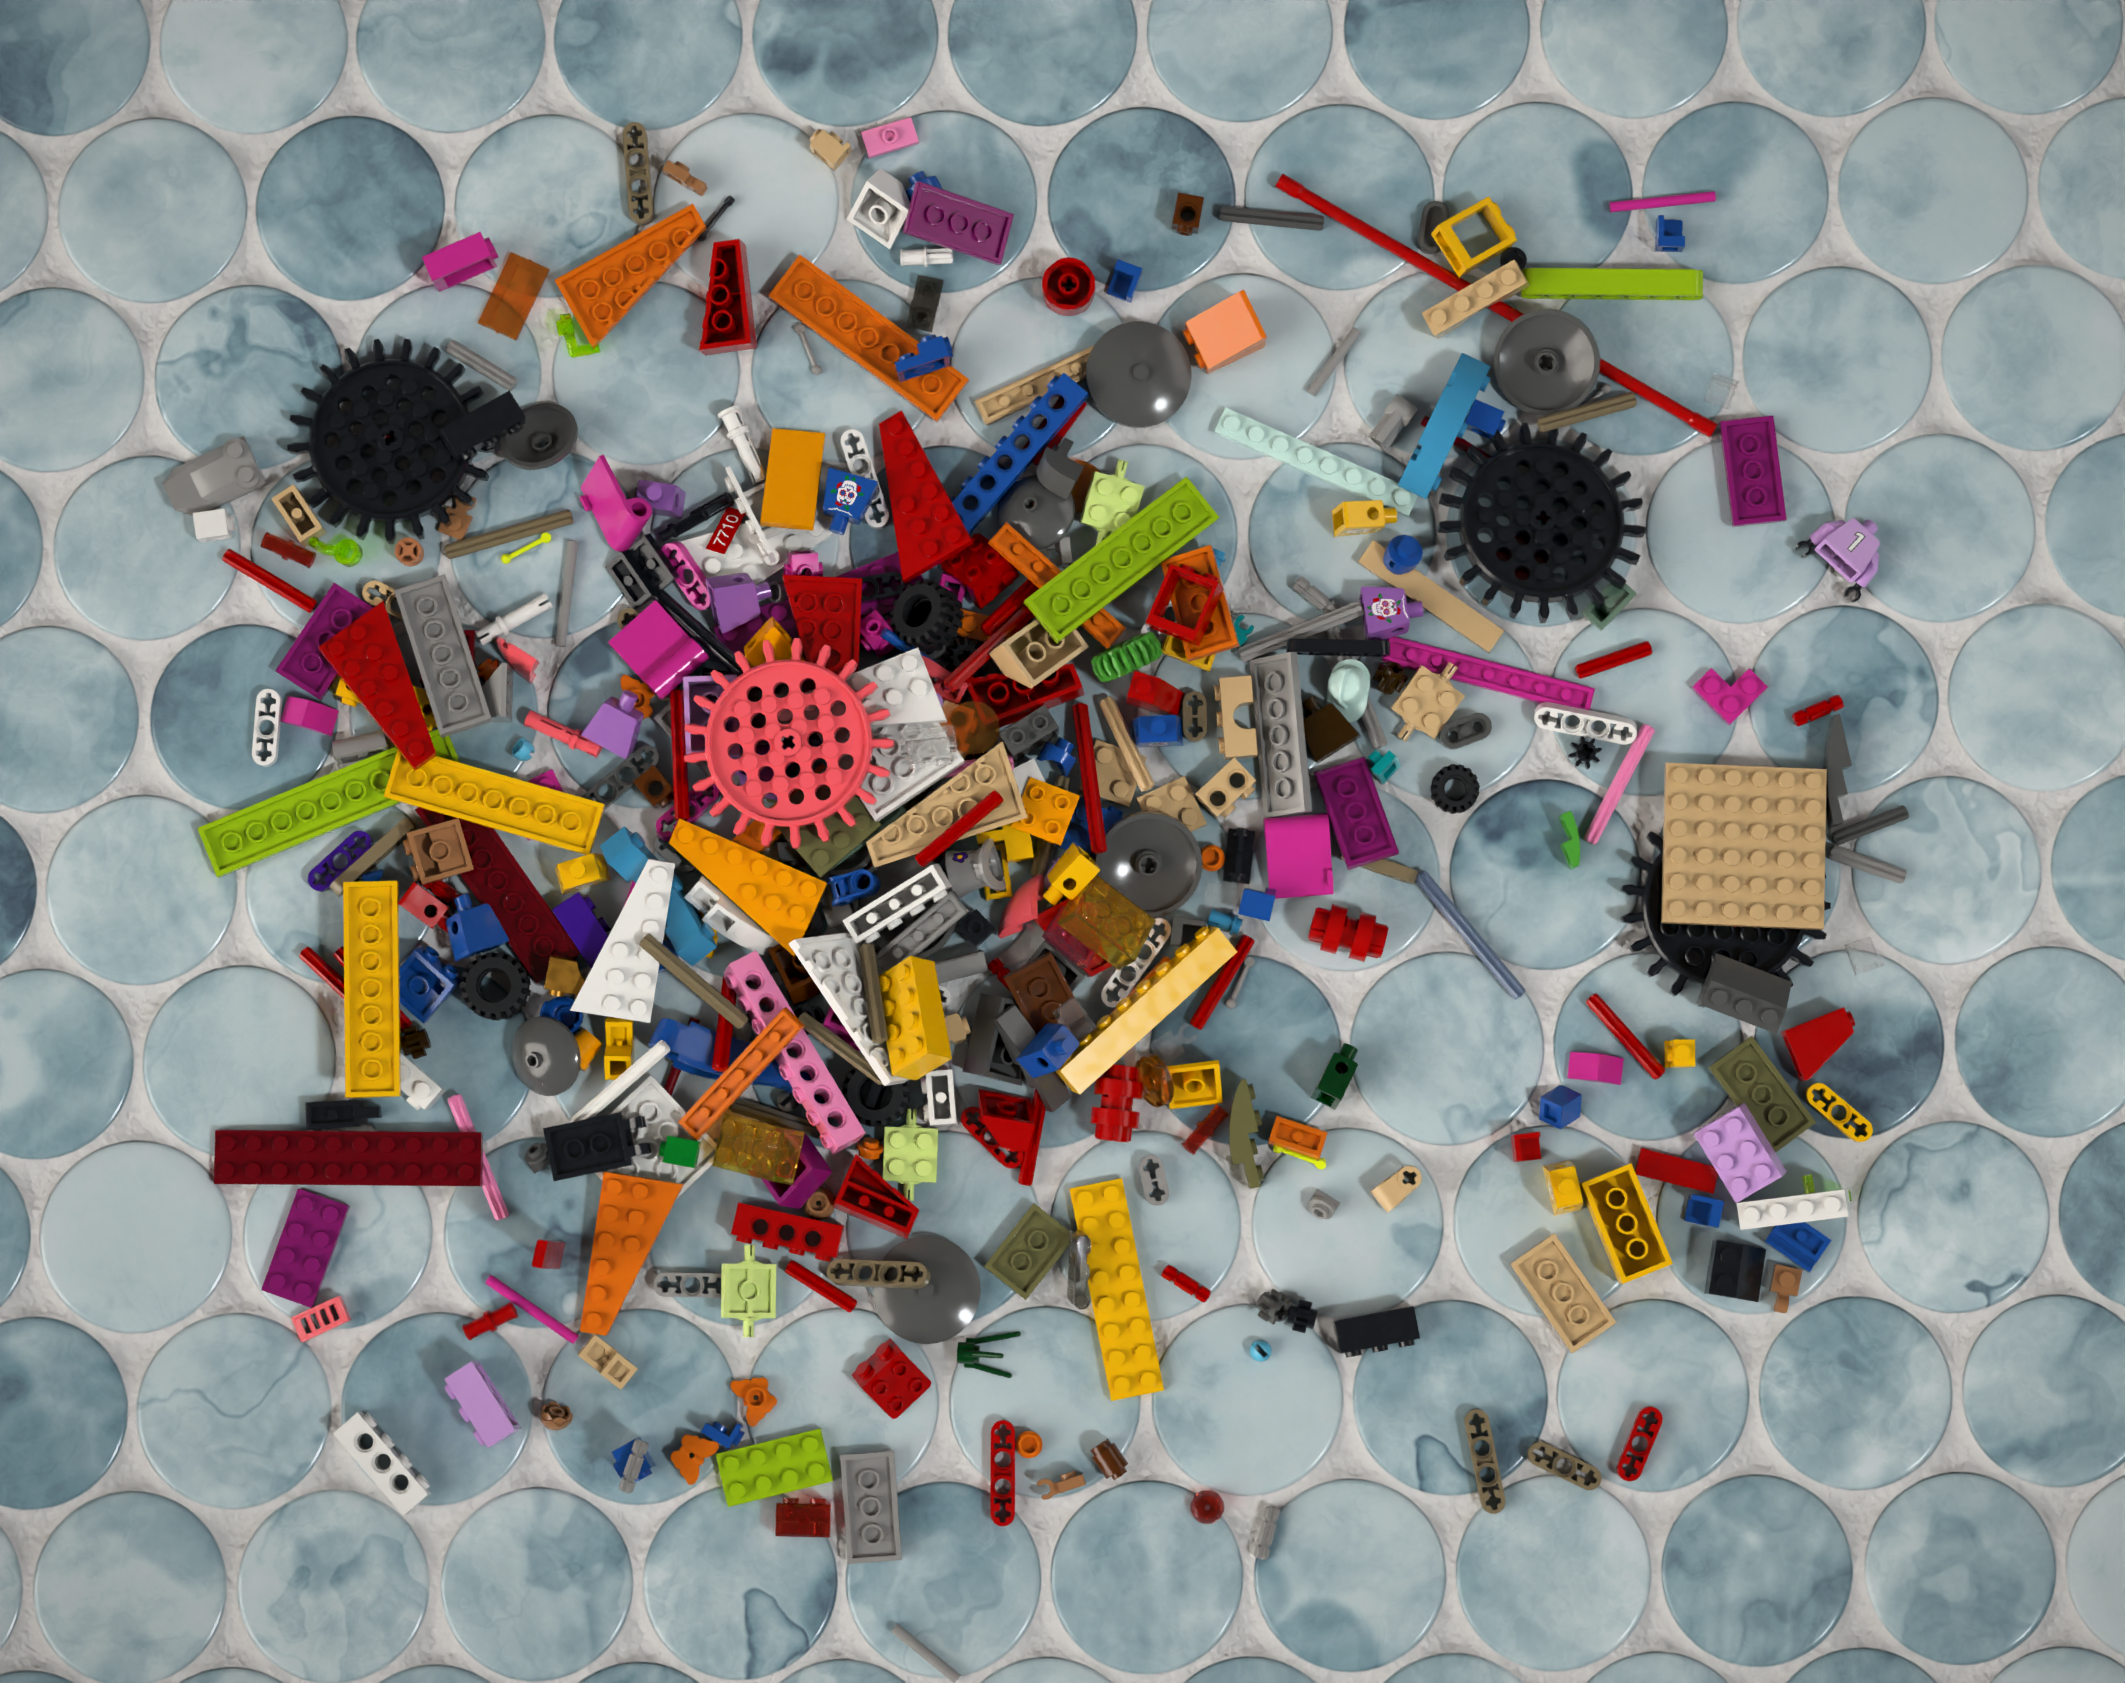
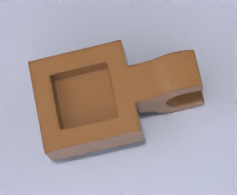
(1784, 1282)
(1069, 1481)

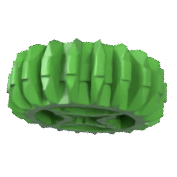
(1126, 657)

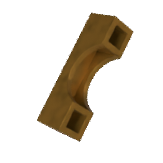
(563, 976)

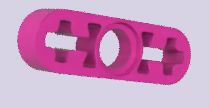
(699, 577)
(668, 818)

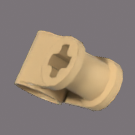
(1393, 1190)

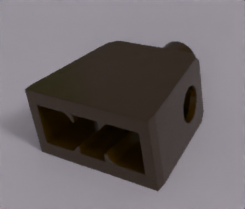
(1326, 729)

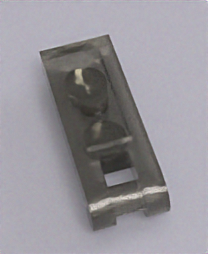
(1078, 1269)

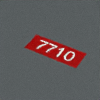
(725, 530)

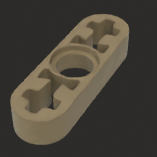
(1392, 870)
(1574, 1461)

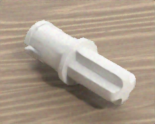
(926, 256)

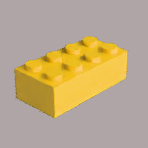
(914, 1018)
(1625, 1223)

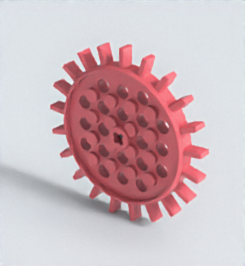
(736, 704)

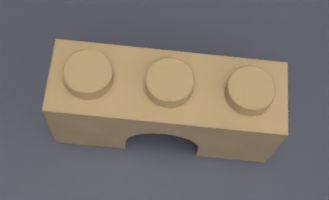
(1236, 741)

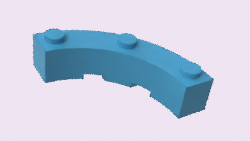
(1444, 426)
(685, 927)

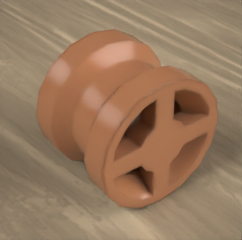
(405, 547)

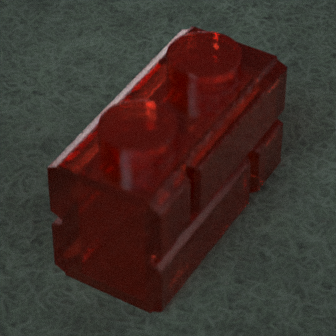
(803, 1519)

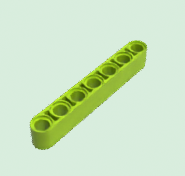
(1613, 284)

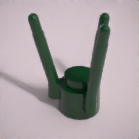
(969, 1353)

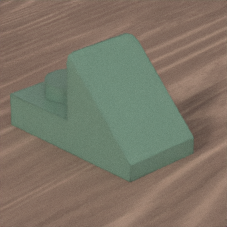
(1614, 602)

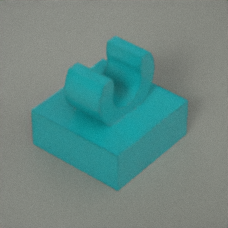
(1241, 634)
(1384, 765)

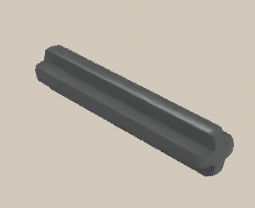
(1870, 825)

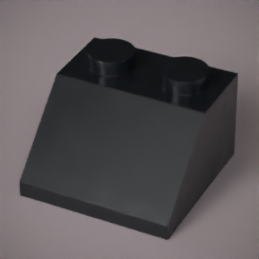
(1735, 1270)

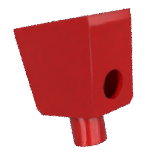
(416, 900)

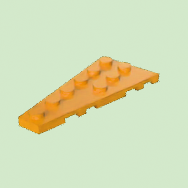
(765, 889)

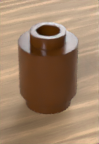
(1109, 1459)

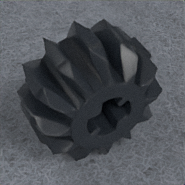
(959, 653)

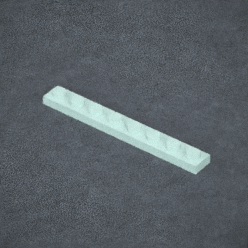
(1314, 461)

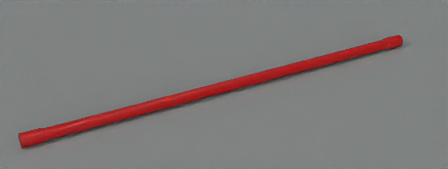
(1299, 192)

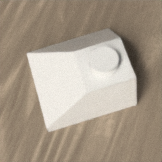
(881, 208)

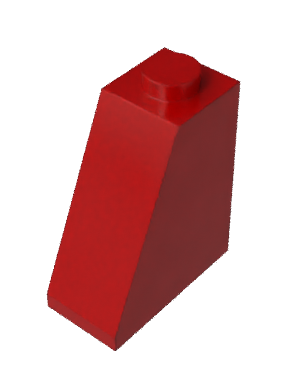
(1154, 695)
(1817, 1040)

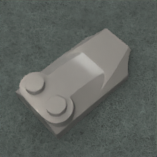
(215, 478)

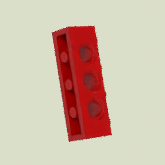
(747, 1215)

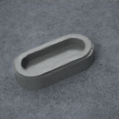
(1432, 215)

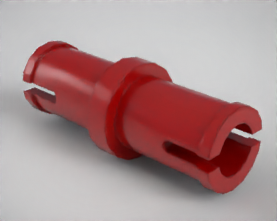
(490, 1321)

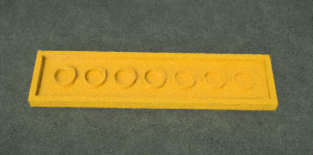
(497, 802)
(371, 989)
(1117, 1290)

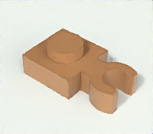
(681, 175)
(459, 520)

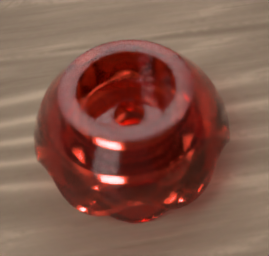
(1204, 1498)

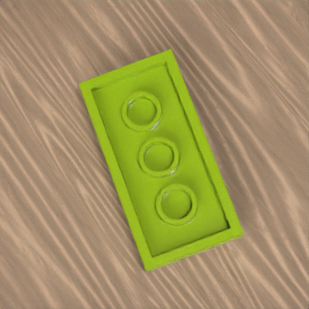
(774, 1467)

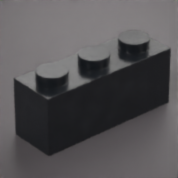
(483, 427)
(1376, 1331)

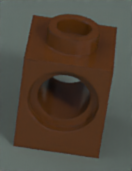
(1190, 203)
(647, 779)

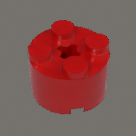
(1054, 283)

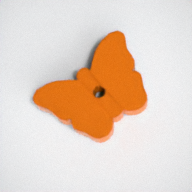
(642, 691)
(755, 1408)
(689, 1466)

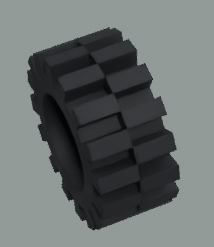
(1438, 788)

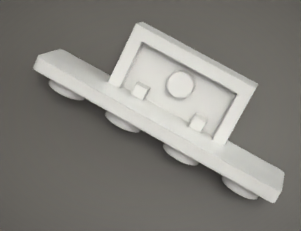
(751, 503)

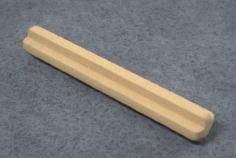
(1126, 744)

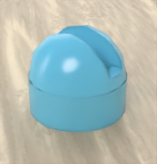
(522, 750)
(1265, 1347)

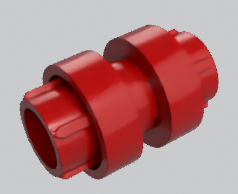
(1359, 935)
(1115, 1116)

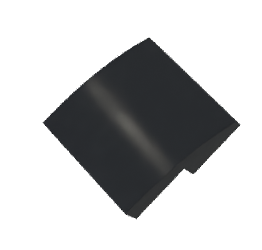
(642, 571)

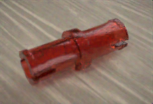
(288, 550)
(1204, 1129)

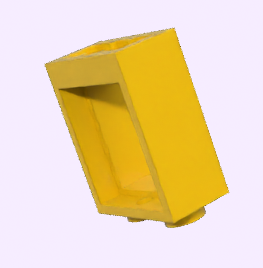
(1455, 251)

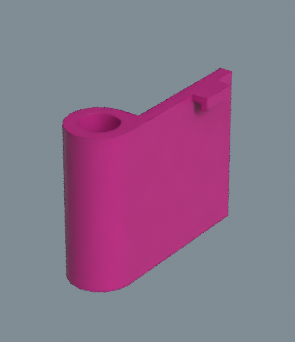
(618, 517)
(658, 650)
(1299, 855)

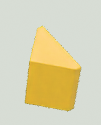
(1196, 1084)

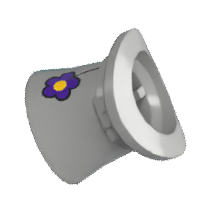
(975, 869)

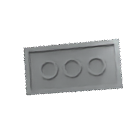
(871, 1507)

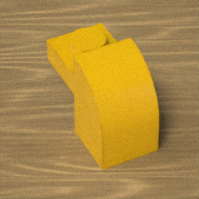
(1017, 843)
(619, 1047)

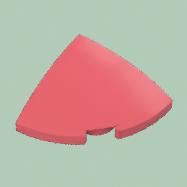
(518, 660)
(1021, 907)

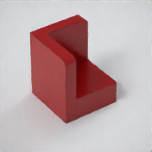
(1526, 1146)

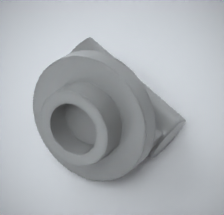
(1323, 1205)

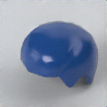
(560, 1009)

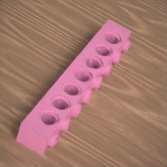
(808, 1060)

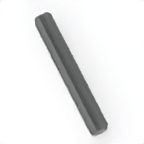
(1272, 218)

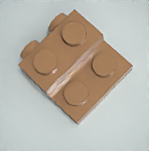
(438, 852)

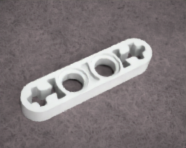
(870, 474)
(1586, 718)
(1139, 965)

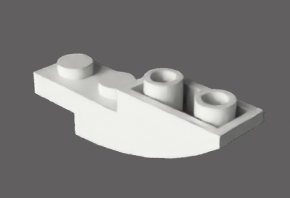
(729, 918)

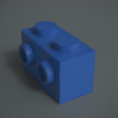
(621, 1456)

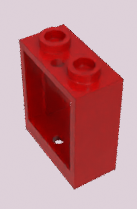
(1155, 618)

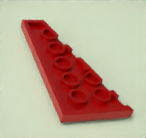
(923, 513)
(829, 614)
(375, 672)

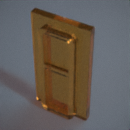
(513, 296)

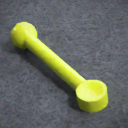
(545, 538)
(1320, 1164)

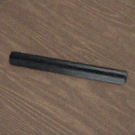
(697, 630)

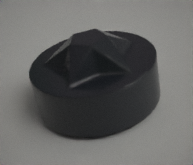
(1513, 253)

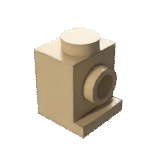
(829, 148)

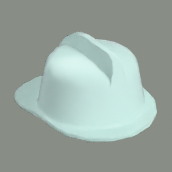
(1349, 688)

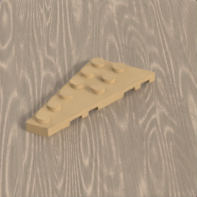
(948, 804)

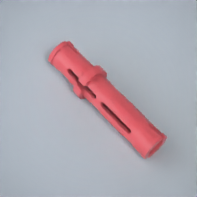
(562, 733)

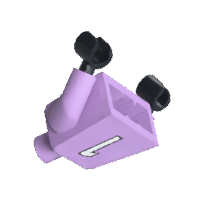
(1848, 549)

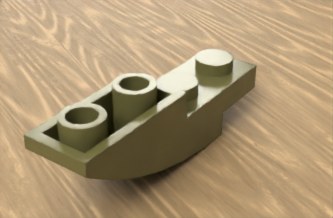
(1241, 1123)

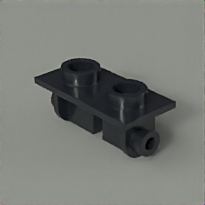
(1238, 855)

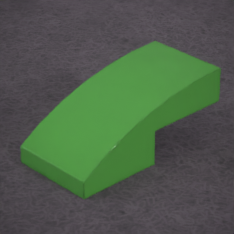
(1572, 847)

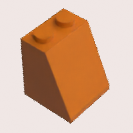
(1225, 333)

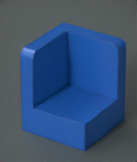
(1669, 235)
(1124, 281)
(1257, 903)
(1560, 1106)
(1703, 1210)

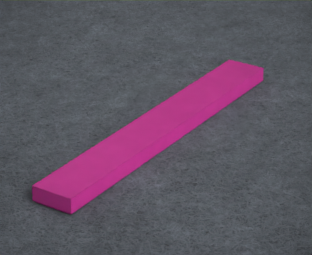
(1490, 674)

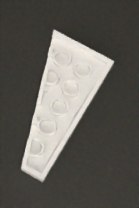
(745, 557)
(902, 689)
(837, 972)
(624, 973)

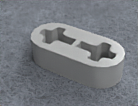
(671, 857)
(1147, 1181)

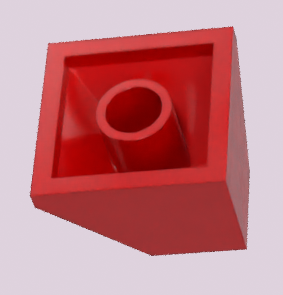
(1008, 1119)

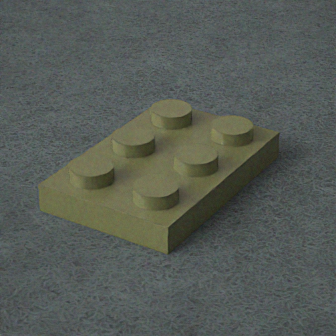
(1029, 1251)

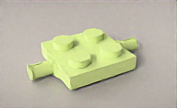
(1110, 501)
(910, 1154)
(748, 1291)

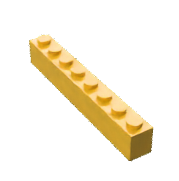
(1146, 1007)

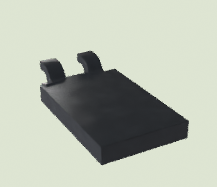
(593, 1145)

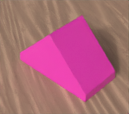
(309, 715)
(1595, 1068)

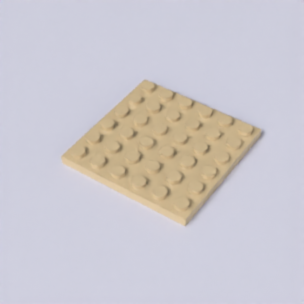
(1744, 846)

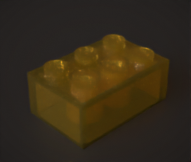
(1107, 923)
(758, 1149)

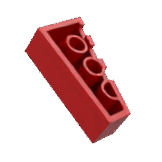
(729, 308)
(1015, 701)

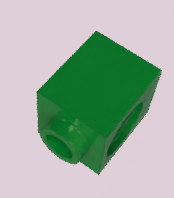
(680, 1151)

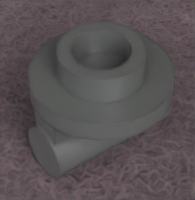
(537, 1157)

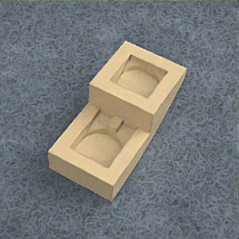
(607, 1361)

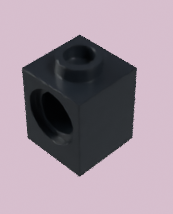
(976, 928)

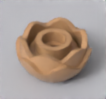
(827, 1204)
(555, 1416)

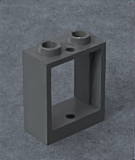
(1034, 728)

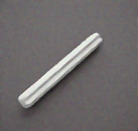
(621, 1083)

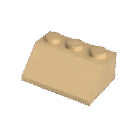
(1034, 654)

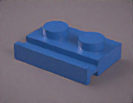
(1798, 1243)

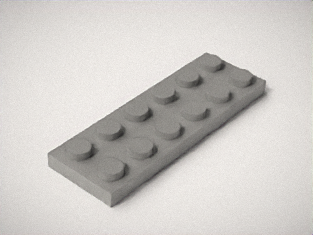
(443, 656)
(1280, 735)

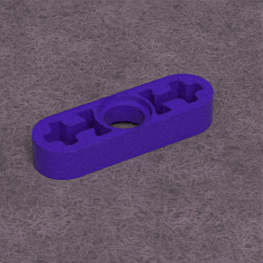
(350, 841)

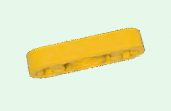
(1827, 1094)

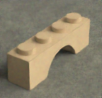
(1472, 299)

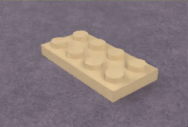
(1563, 1293)

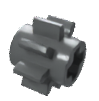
(1273, 1306)

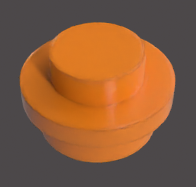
(487, 668)
(1212, 858)
(869, 1148)
(1029, 1444)

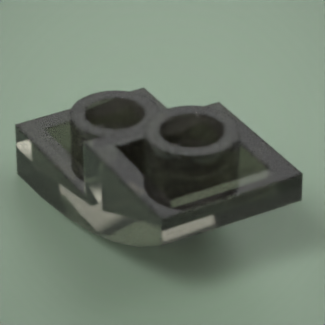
(925, 303)

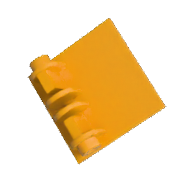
(1047, 810)

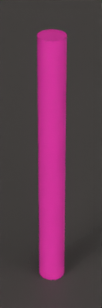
(1664, 201)
(532, 1309)

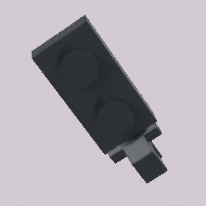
(339, 1114)

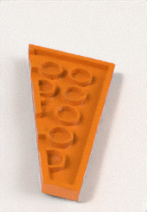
(617, 279)
(625, 1232)

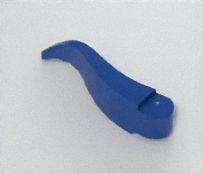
(694, 1049)

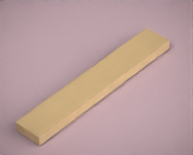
(1024, 391)
(1435, 600)

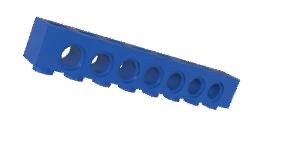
(1056, 418)

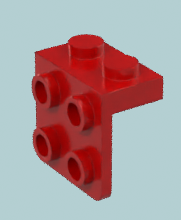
(981, 570)
(891, 1379)

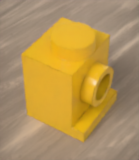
(1679, 1053)

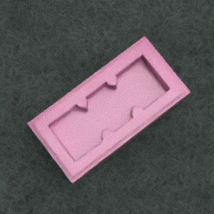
(890, 137)

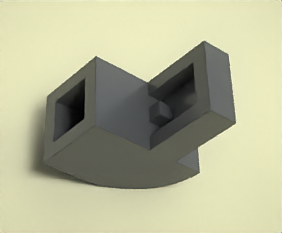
(1057, 471)

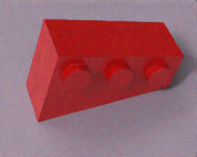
(875, 1201)

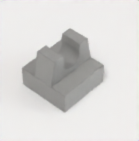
(1064, 552)

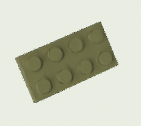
(1753, 1079)

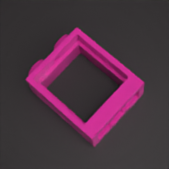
(460, 261)

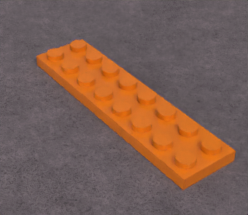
(863, 335)

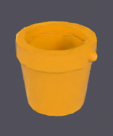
(588, 1047)

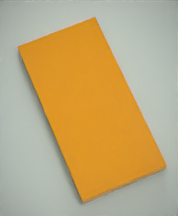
(792, 479)

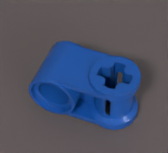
(847, 887)

